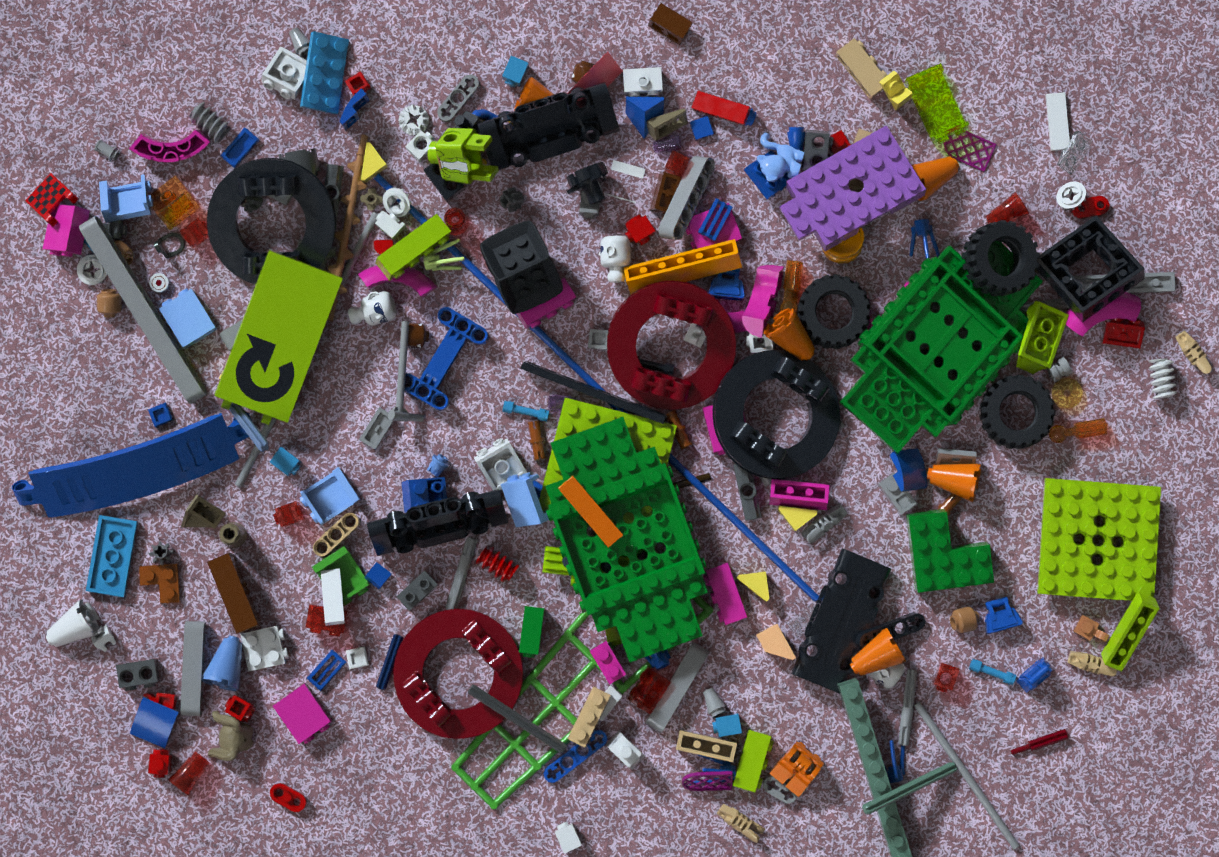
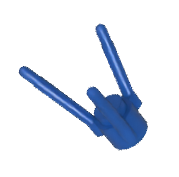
(923, 229)
(659, 660)
(726, 767)
(896, 772)

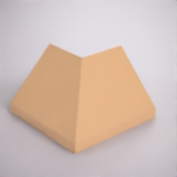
(775, 642)

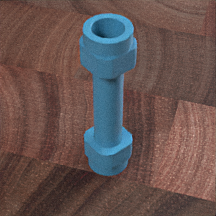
(541, 414)
(1007, 677)

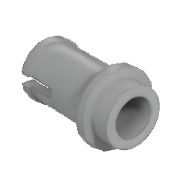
(107, 150)

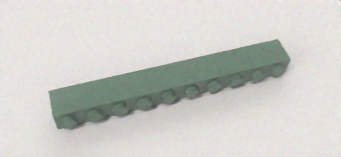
(873, 766)

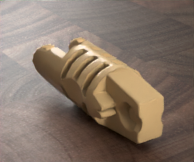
(1193, 352)
(1090, 663)
(740, 822)

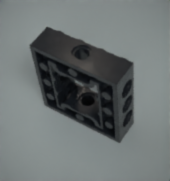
(1090, 236)

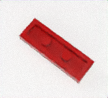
(721, 108)

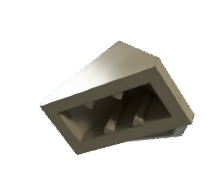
(202, 514)

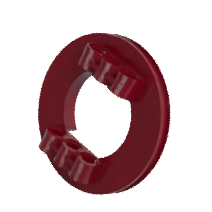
(684, 303)
(424, 704)

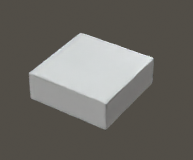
(357, 657)

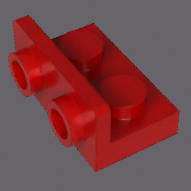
(1124, 332)

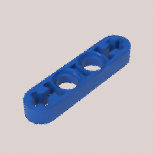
(577, 759)

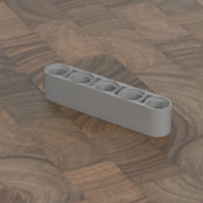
(686, 197)
(192, 668)
(679, 685)

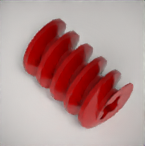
(497, 564)

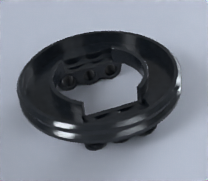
(268, 178)
(754, 450)

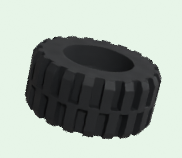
(1021, 247)
(860, 311)
(1043, 412)

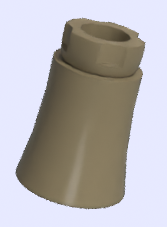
(239, 537)

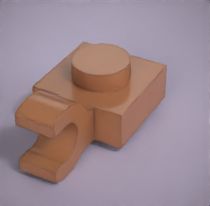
(1088, 628)

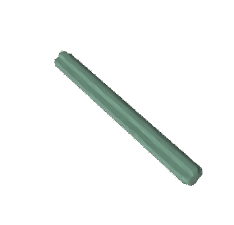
(909, 788)

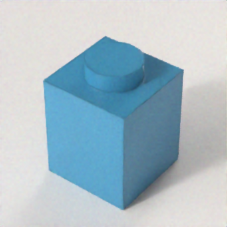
(515, 71)
(285, 462)
(727, 725)

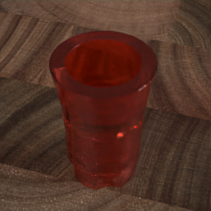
(1009, 210)
(458, 227)
(189, 773)

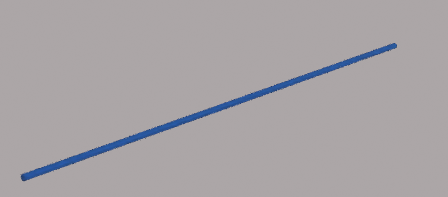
(590, 381)

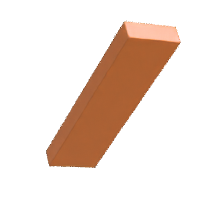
(590, 511)

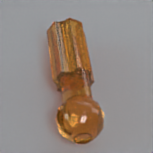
(792, 285)
(1080, 430)

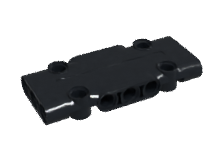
(549, 126)
(403, 529)
(839, 617)

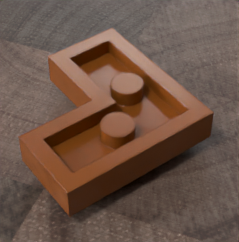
(167, 578)

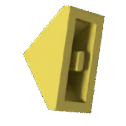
(372, 164)
(796, 516)
(757, 583)

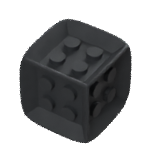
(521, 267)

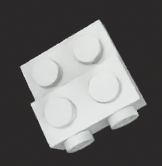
(285, 73)
(499, 463)
(264, 648)

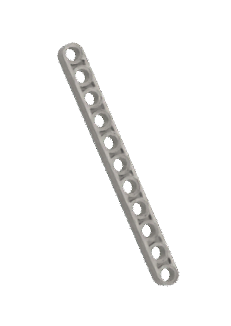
(143, 309)

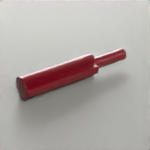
(1042, 742)

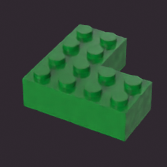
(936, 562)

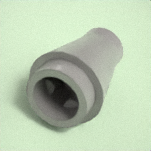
(300, 42)
(714, 704)

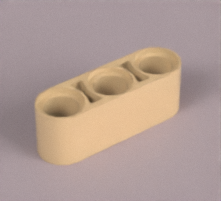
(327, 536)

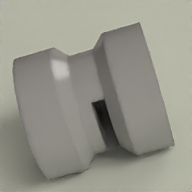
(1059, 369)

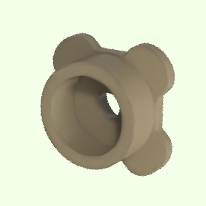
(376, 199)

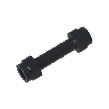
(667, 368)

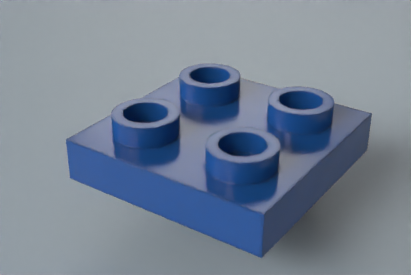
(767, 188)

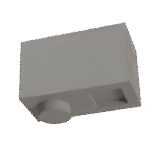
(899, 500)

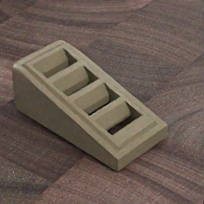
(661, 125)

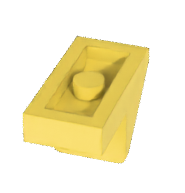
(895, 90)

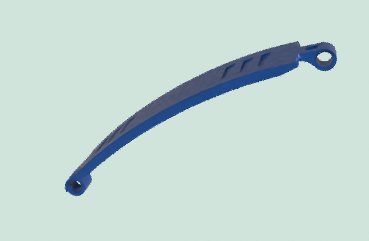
(133, 470)

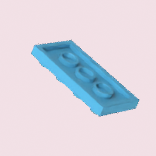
(324, 72)
(111, 556)

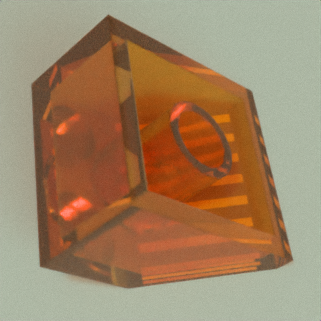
(173, 203)

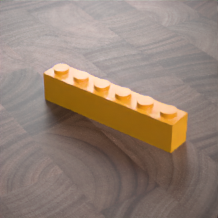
(684, 265)

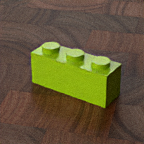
(752, 761)

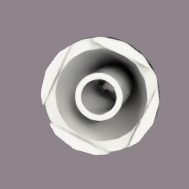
(74, 625)

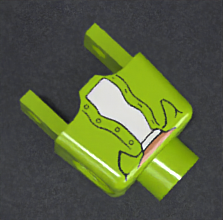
(461, 157)

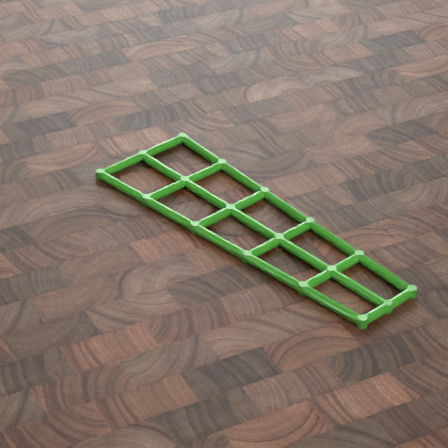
(555, 702)

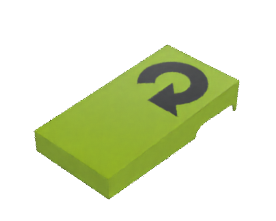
(278, 337)

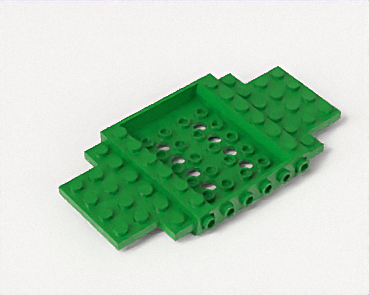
(904, 386)
(647, 596)

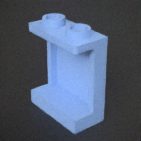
(125, 200)
(187, 318)
(329, 496)
(523, 500)

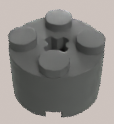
(304, 158)

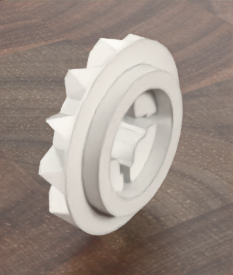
(411, 128)
(1065, 192)
(389, 199)
(86, 277)

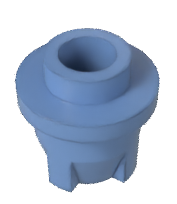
(438, 464)

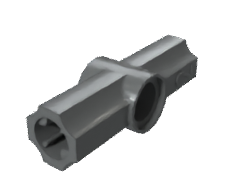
(334, 182)
(749, 503)

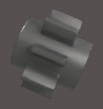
(165, 556)

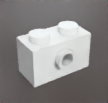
(642, 81)

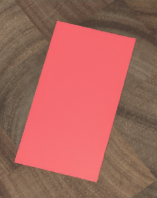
(603, 71)

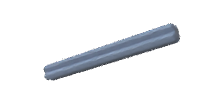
(249, 427)

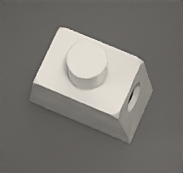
(625, 750)

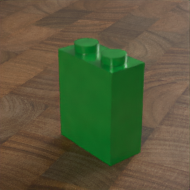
(531, 631)

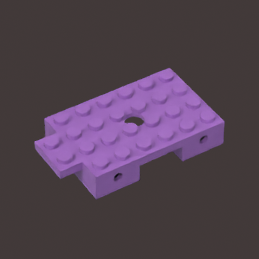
(834, 212)

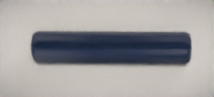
(389, 662)

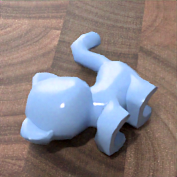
(774, 166)

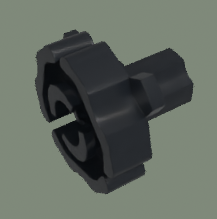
(589, 179)

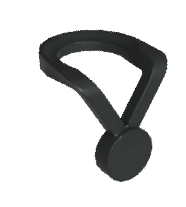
(158, 245)

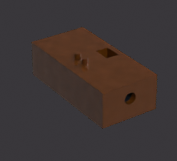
(234, 593)

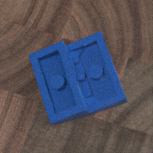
(350, 113)
(910, 469)
(154, 722)

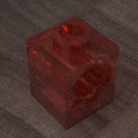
(676, 164)
(195, 232)
(288, 514)
(953, 673)

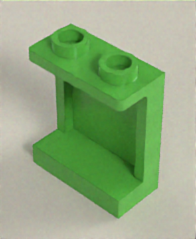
(351, 575)

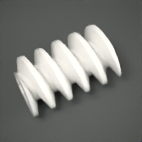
(1162, 378)

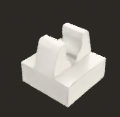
(695, 335)
(102, 638)

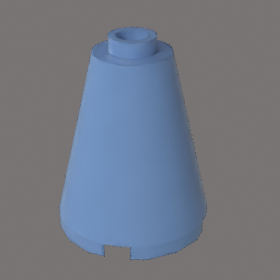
(225, 665)

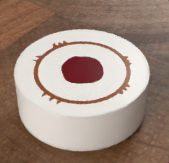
(159, 283)

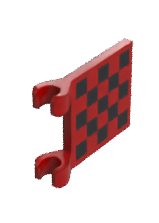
(48, 197)

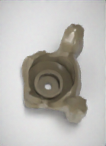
(233, 737)

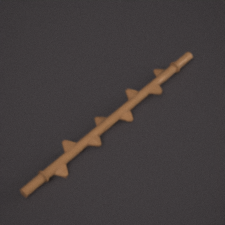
(350, 219)

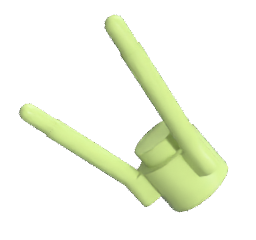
(434, 261)

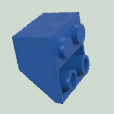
(423, 491)

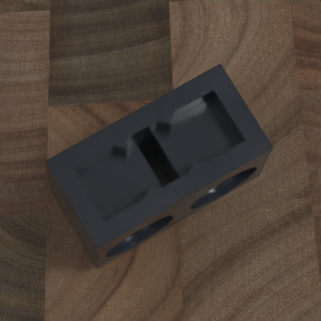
(441, 184)

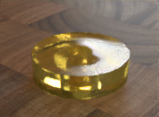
(1074, 389)

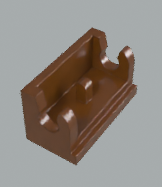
(670, 24)
(664, 191)

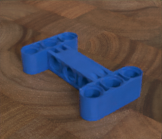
(444, 358)

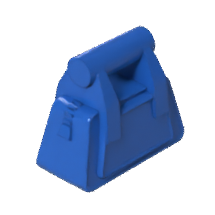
(728, 288)
(1001, 619)
(1035, 675)

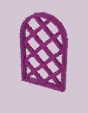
(976, 151)
(709, 776)

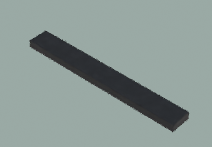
(594, 392)

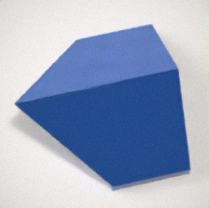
(642, 109)

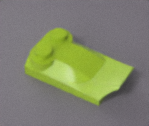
(1041, 337)

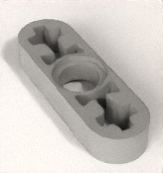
(471, 90)

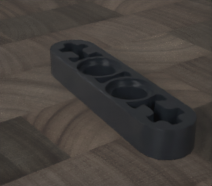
(907, 629)

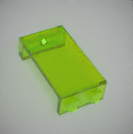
(936, 104)

